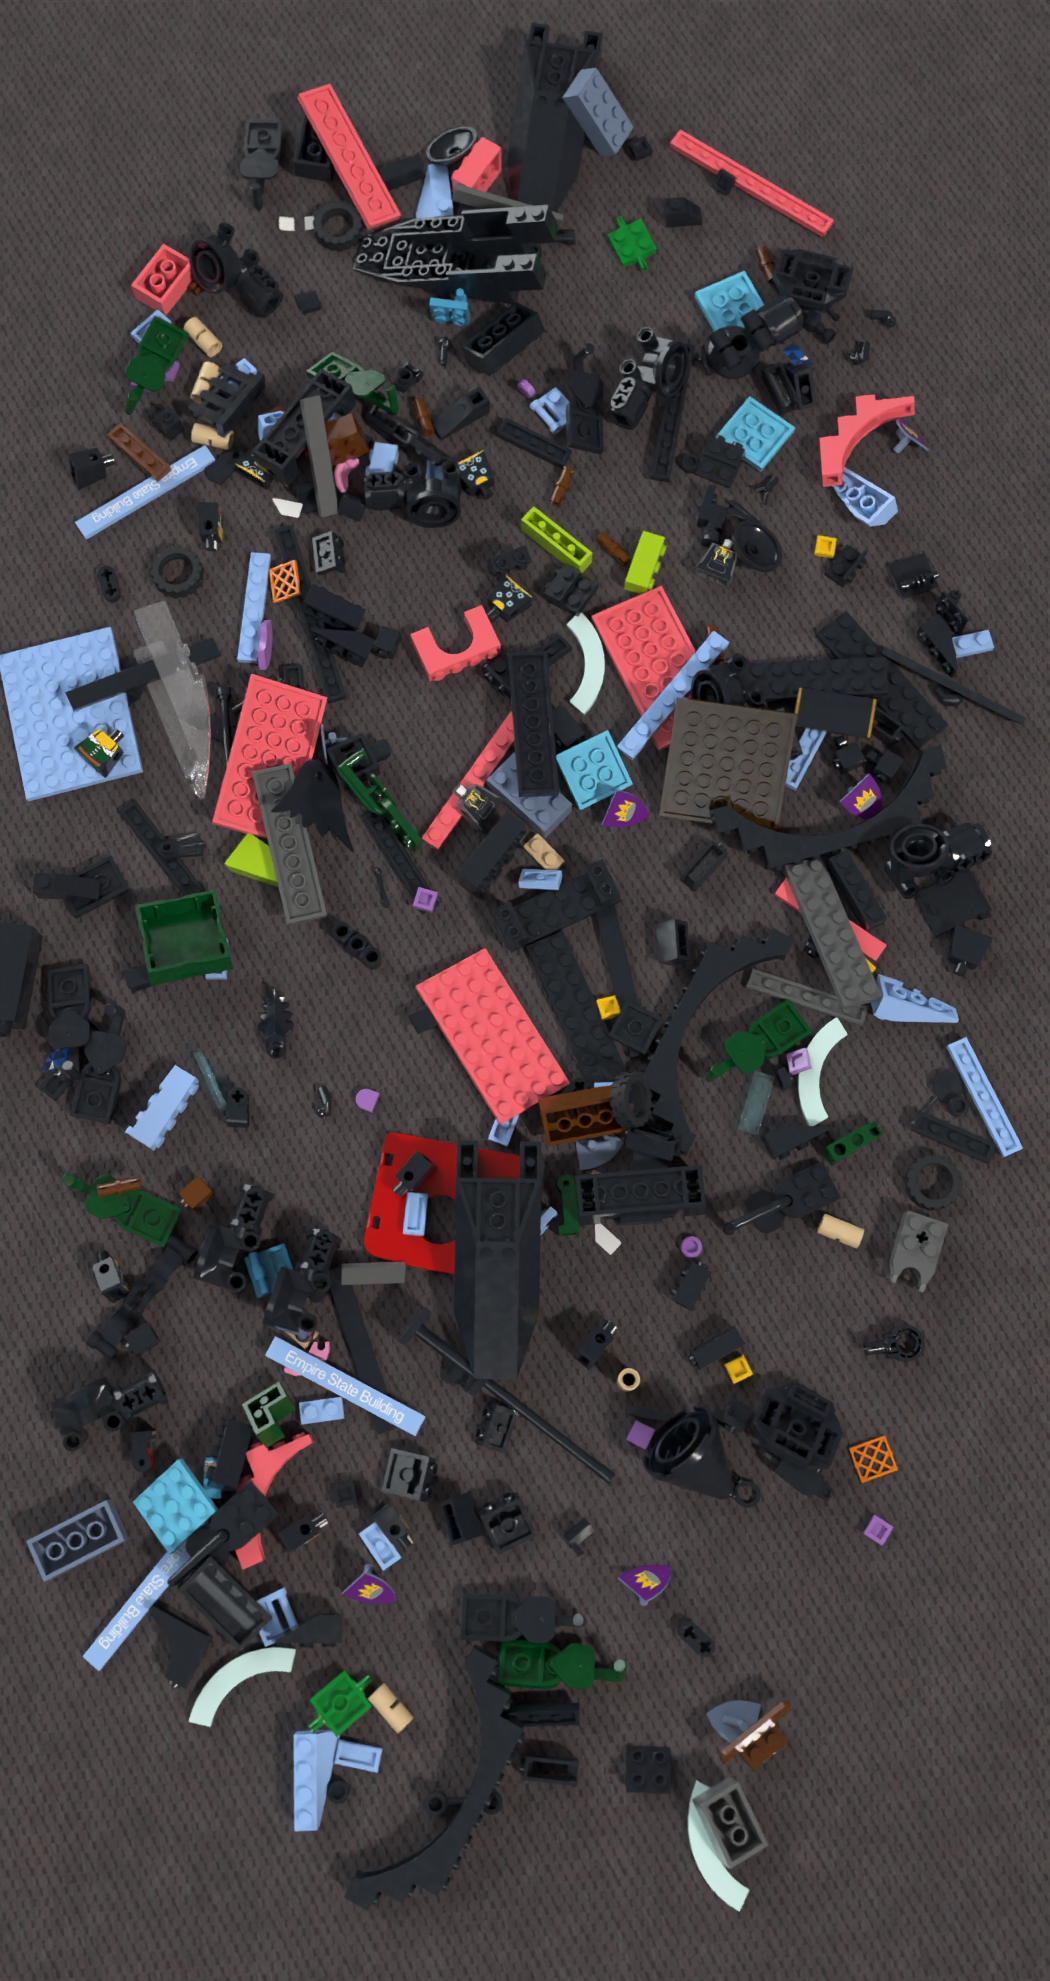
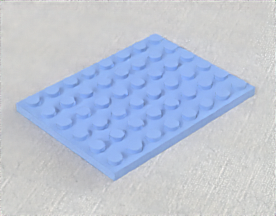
(43, 718)

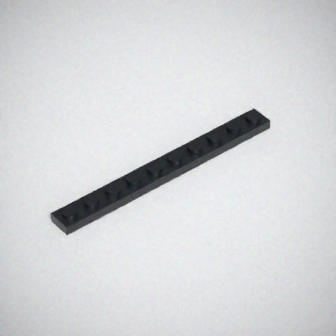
(323, 657)

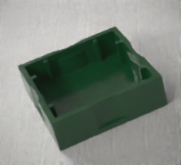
(183, 937)

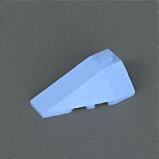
(435, 194)

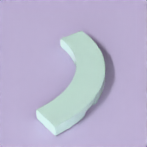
(594, 663)
(809, 1080)
(235, 1672)
(707, 1859)

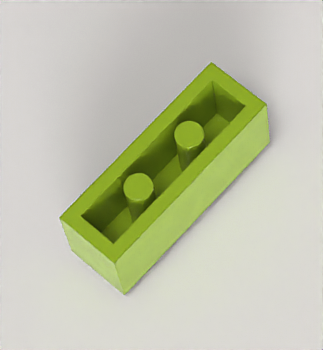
(645, 563)

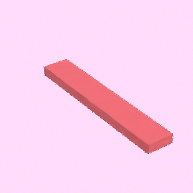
(869, 944)

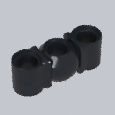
(352, 937)

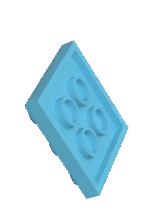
(728, 301)
(758, 431)
(593, 770)
(175, 1506)

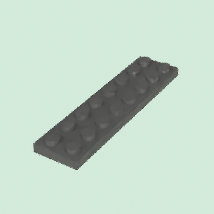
(289, 848)
(832, 933)

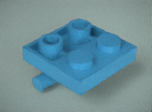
(451, 311)
(265, 1268)

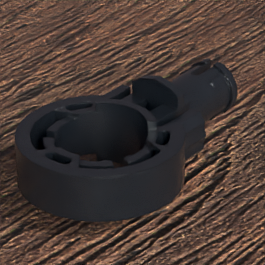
(884, 1346)

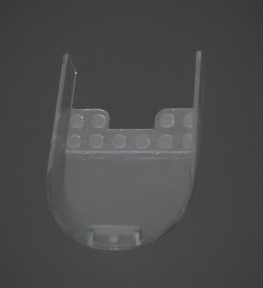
(178, 695)

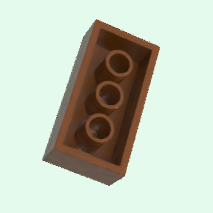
(578, 1115)

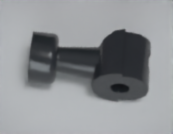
(813, 324)

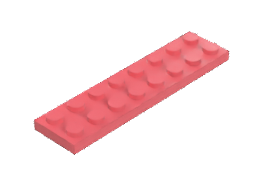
(349, 156)

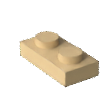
(543, 853)

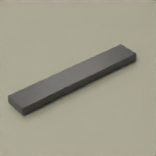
(489, 201)
(319, 456)
(804, 996)

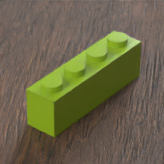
(555, 540)

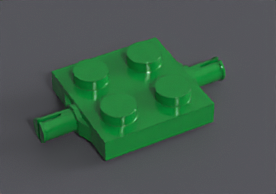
(632, 243)
(340, 1703)

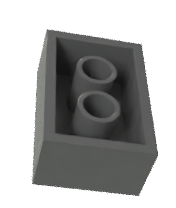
(730, 1822)

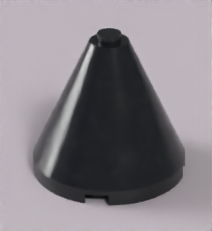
(691, 1454)

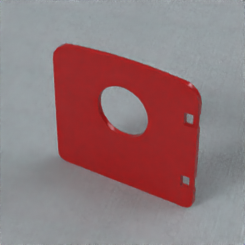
(388, 1240)

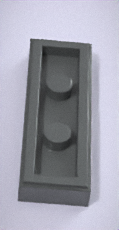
(372, 1273)

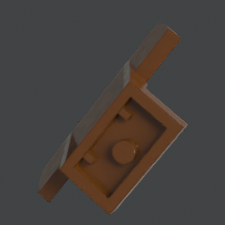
(759, 1740)

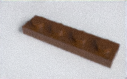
(139, 452)

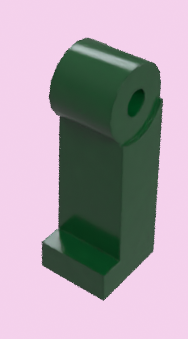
(852, 1142)
(567, 1188)

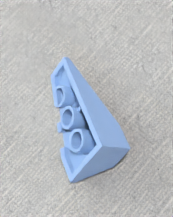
(865, 499)
(909, 1006)

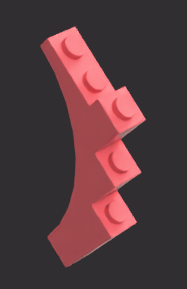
(853, 428)
(265, 1465)

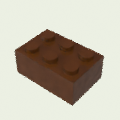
(344, 440)

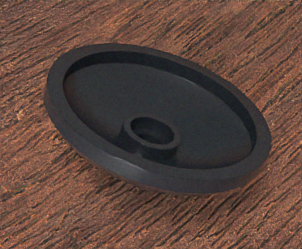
(452, 146)
(756, 546)

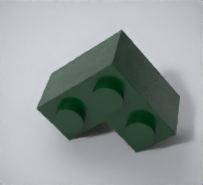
(266, 1410)

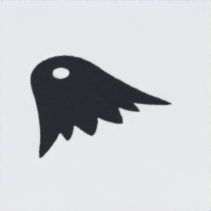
(316, 800)

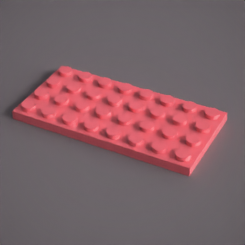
(646, 649)
(273, 730)
(492, 1036)

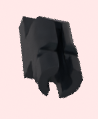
(711, 518)

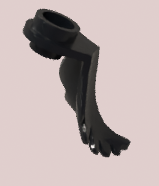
(275, 1023)

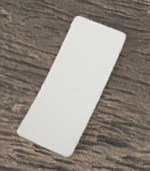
(288, 223)

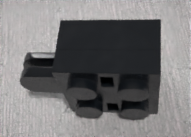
(362, 769)

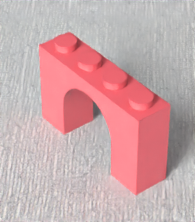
(438, 663)

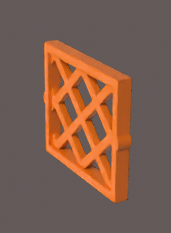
(278, 577)
(863, 1454)

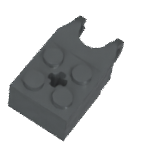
(917, 1256)

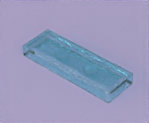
(211, 1081)
(756, 1103)

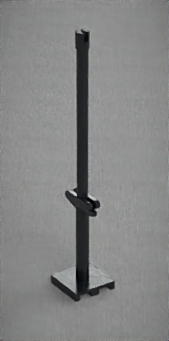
(473, 1386)

